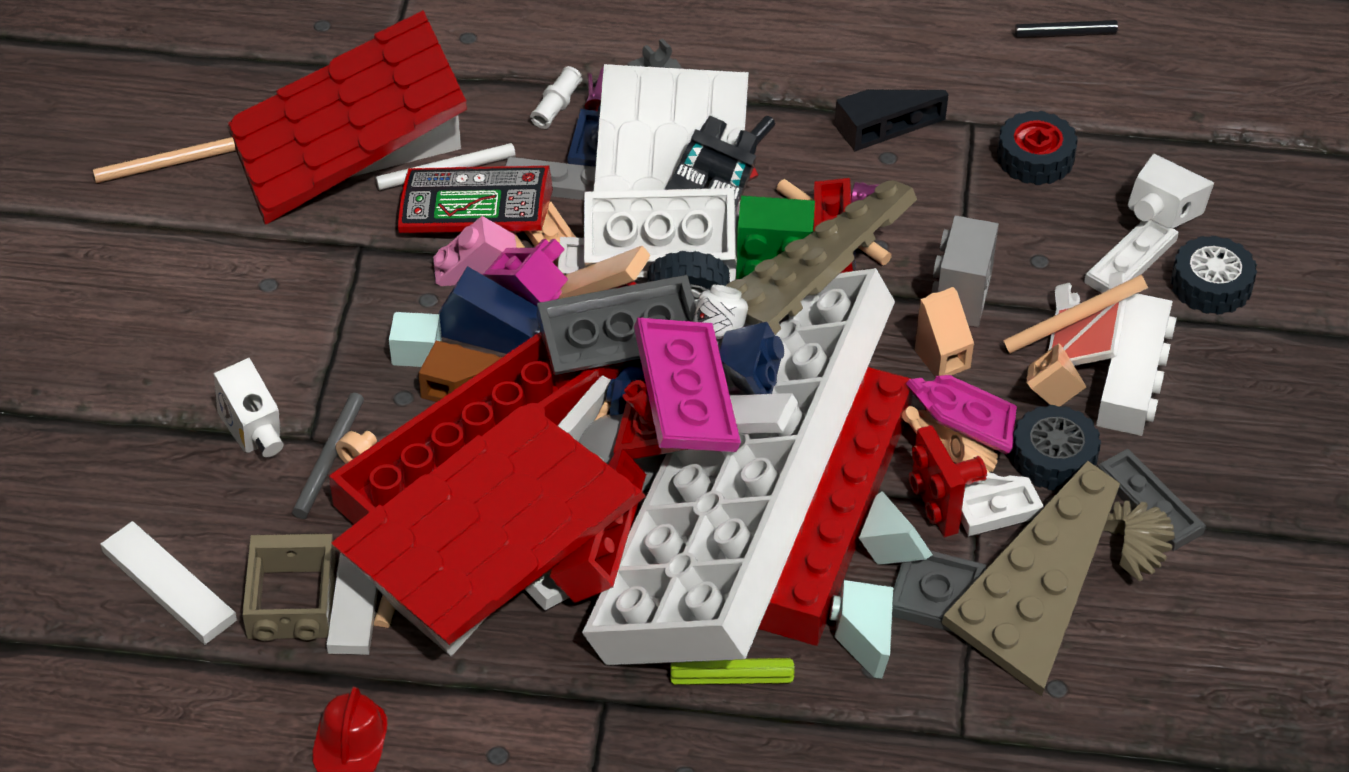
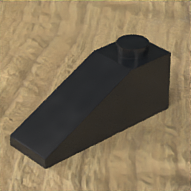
(886, 114)

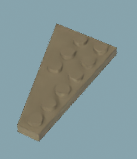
(816, 260)
(1030, 591)

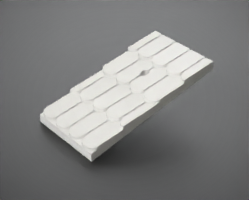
(651, 120)

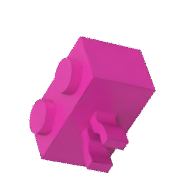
(530, 271)

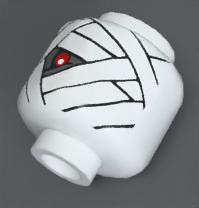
(722, 308)

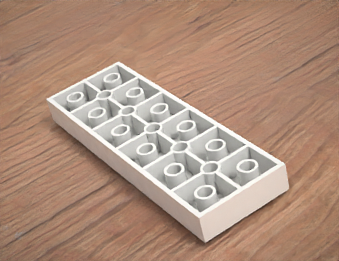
(725, 520)

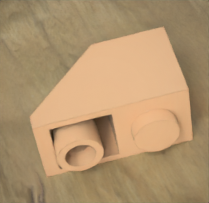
(943, 334)

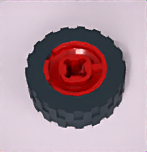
(1037, 147)

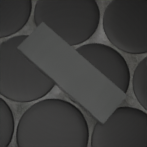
(1141, 485)

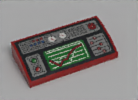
(458, 196)

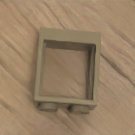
(273, 555)

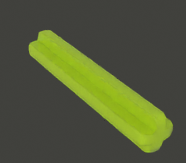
(733, 671)

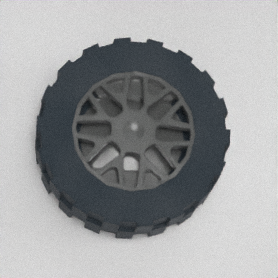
(1053, 429)

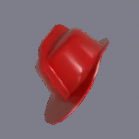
(350, 734)

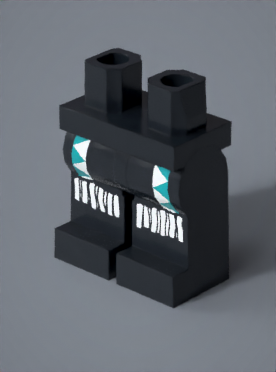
(716, 160)

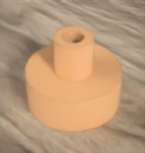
(354, 444)

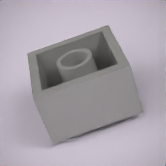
(967, 263)

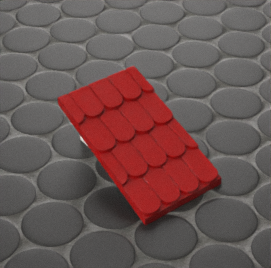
(353, 117)
(486, 524)

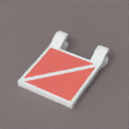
(1094, 336)

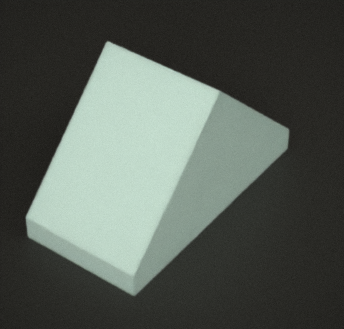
(890, 535)

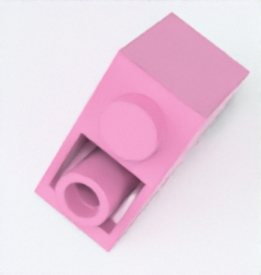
(474, 247)

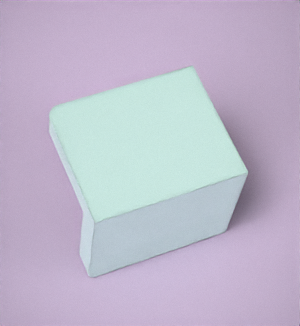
(413, 337)

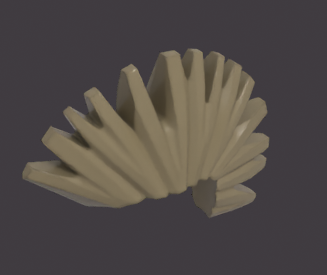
(1143, 538)

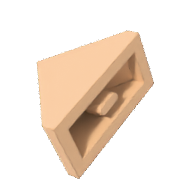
(1054, 377)

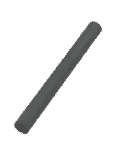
(327, 456)

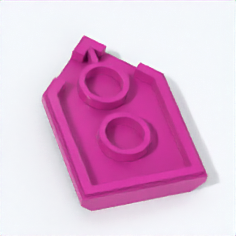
(967, 410)

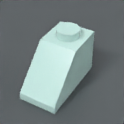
(864, 623)

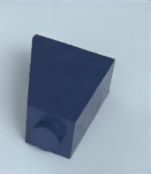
(487, 314)

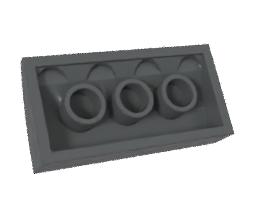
(600, 325)

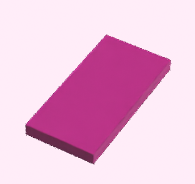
(686, 385)

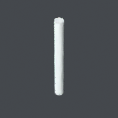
(468, 160)

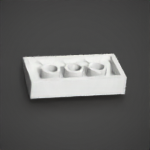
(660, 223)

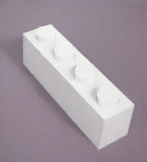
(1134, 371)

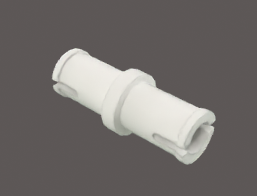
(556, 97)

